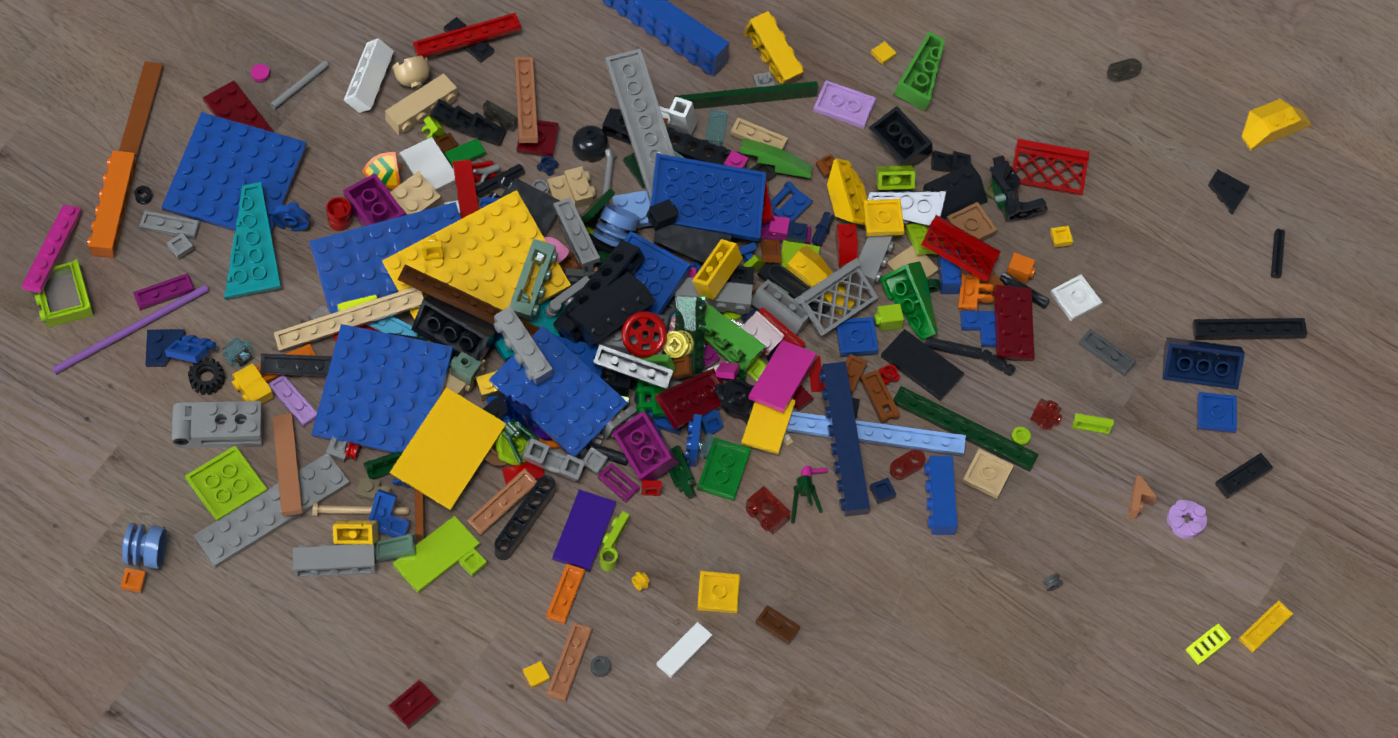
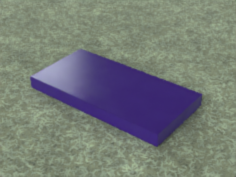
(584, 530)

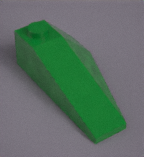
(911, 290)

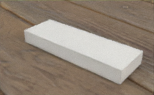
(684, 650)

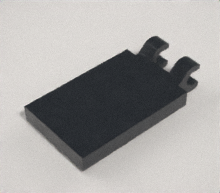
(537, 202)

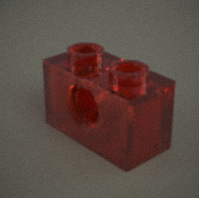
(763, 500)

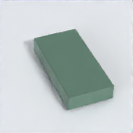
(394, 547)

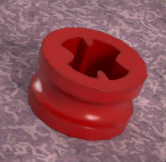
(352, 450)

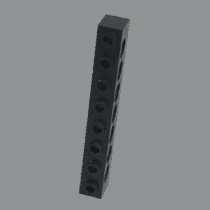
(684, 141)

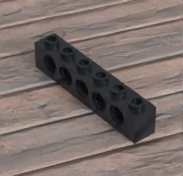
(623, 259)

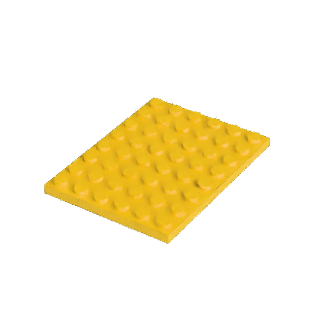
(483, 255)

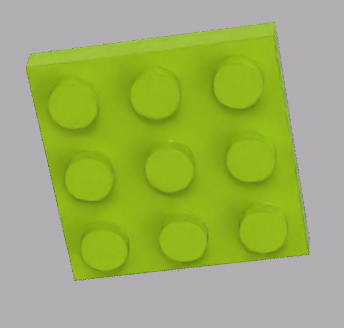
(225, 483)

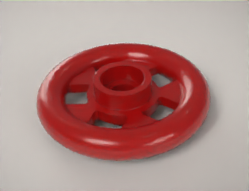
(628, 331)

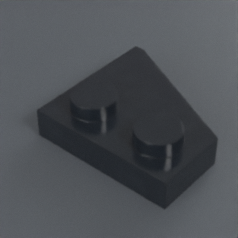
(1228, 190)

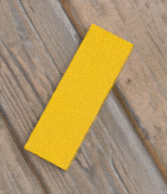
(1265, 626)

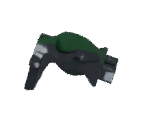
(1005, 190)

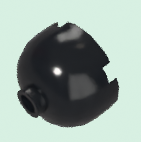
(590, 143)

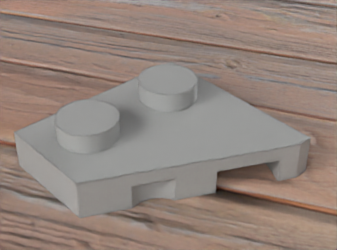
(621, 419)

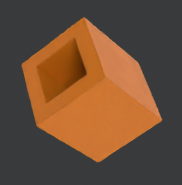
(1021, 267)

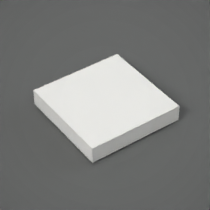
(1076, 297)

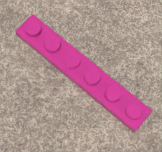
(52, 249)

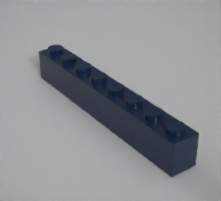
(845, 439)

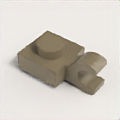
(368, 488)

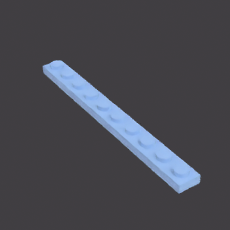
(884, 434)

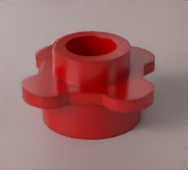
(889, 369)

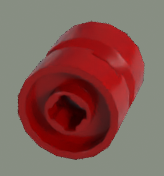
(339, 213)

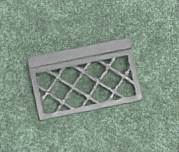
(576, 234)
(832, 282)

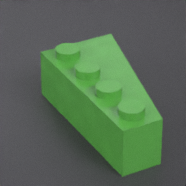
(920, 75)
(731, 340)

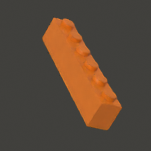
(112, 204)

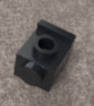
(742, 275)

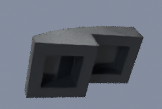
(949, 162)

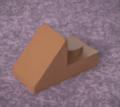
(1140, 495)

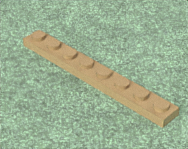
(353, 316)

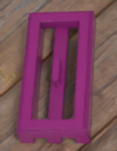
(625, 497)

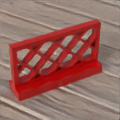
(1053, 153)
(968, 245)

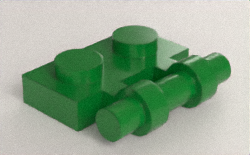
(641, 391)

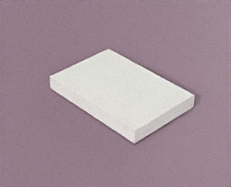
(430, 162)

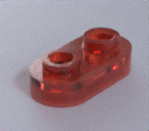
(906, 465)

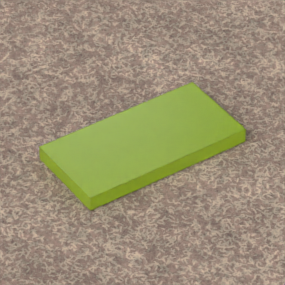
(436, 554)

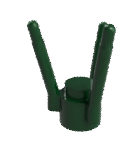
(516, 429)
(805, 488)

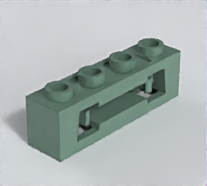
(542, 250)

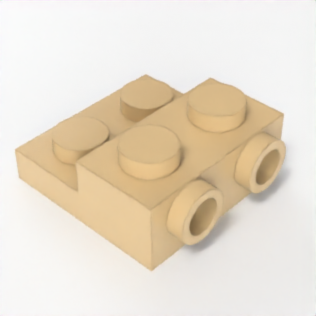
(574, 185)

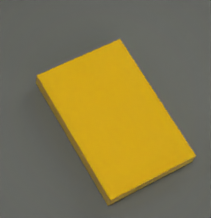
(767, 427)

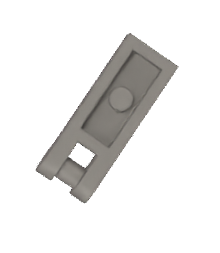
(565, 297)

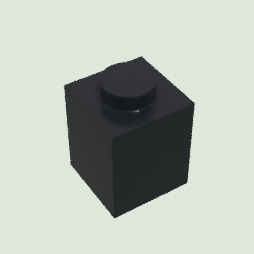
(662, 214)

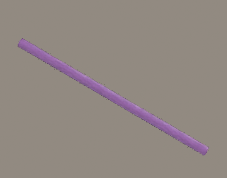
(130, 329)

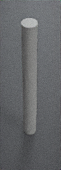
(297, 86)

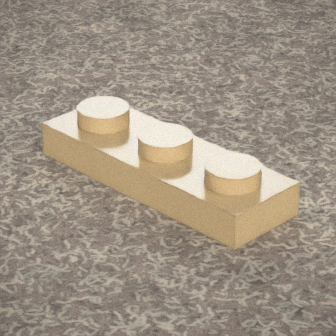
(751, 131)

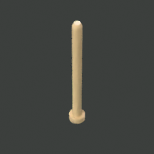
(352, 509)

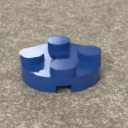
(290, 216)

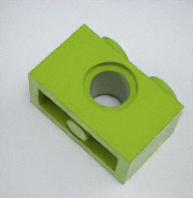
(894, 177)

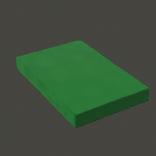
(723, 469)

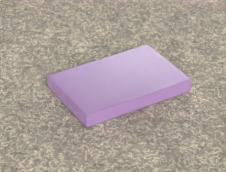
(844, 104)

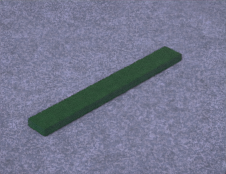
(752, 95)
(960, 425)

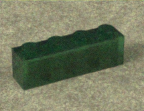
(691, 318)

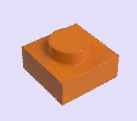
(133, 580)

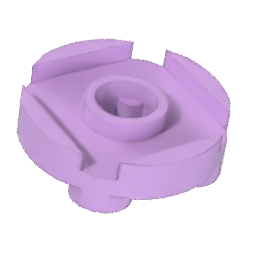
(1191, 509)

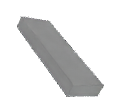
(169, 224)

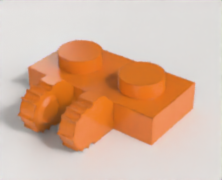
(970, 293)

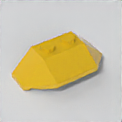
(1272, 123)
(846, 192)

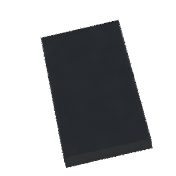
(922, 365)

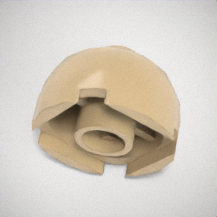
(412, 72)

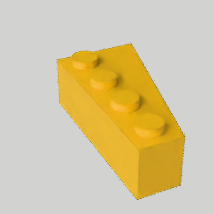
(773, 48)

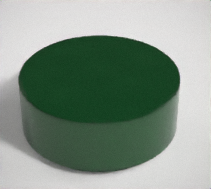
(934, 285)

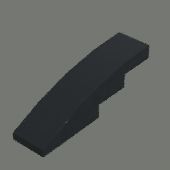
(467, 123)
(788, 281)

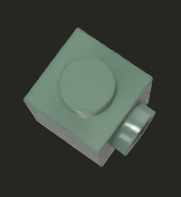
(465, 368)

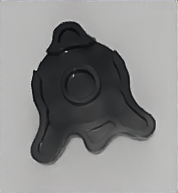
(735, 398)

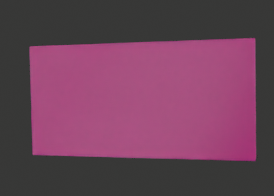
(782, 376)

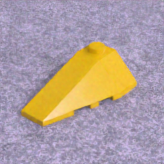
(812, 269)

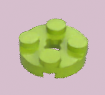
(505, 451)

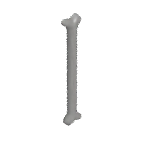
(610, 156)

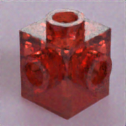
(1047, 414)

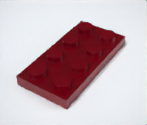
(232, 104)
(1014, 323)
(690, 398)

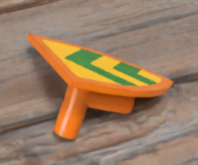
(386, 168)

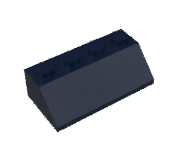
(1202, 363)

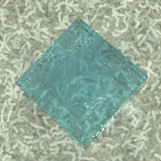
(705, 446)

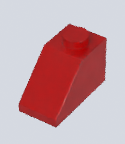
(846, 243)

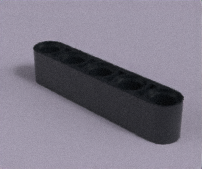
(523, 526)

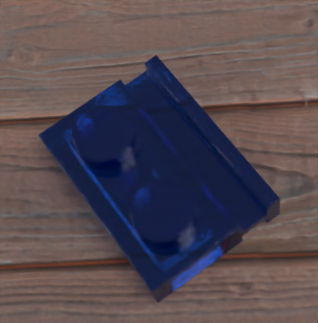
(519, 412)

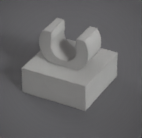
(763, 79)
(337, 449)

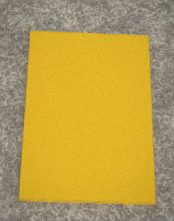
(448, 448)

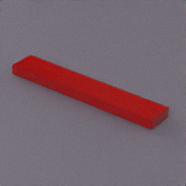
(467, 35)

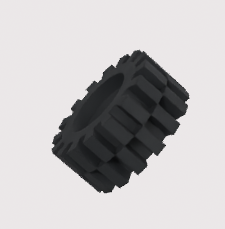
(206, 386)

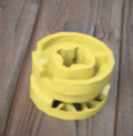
(678, 344)

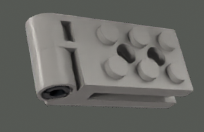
(217, 424)

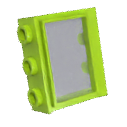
(64, 296)

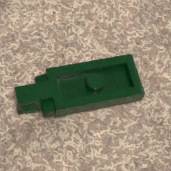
(682, 474)

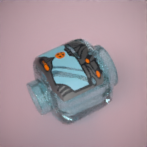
(237, 351)

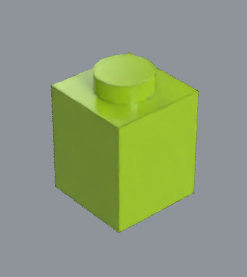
(889, 317)

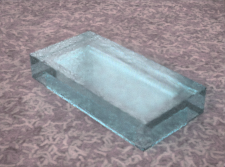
(716, 127)

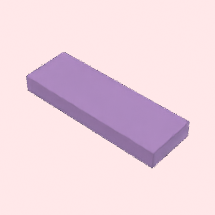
(293, 400)

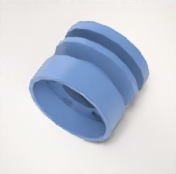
(616, 226)
(146, 546)

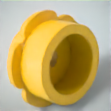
(640, 581)

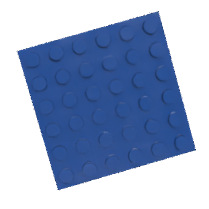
(222, 160)
(380, 388)

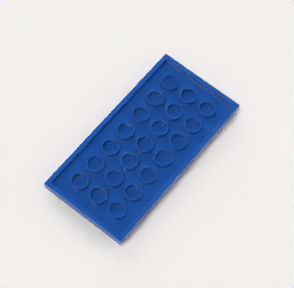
(352, 260)

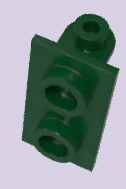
(382, 465)

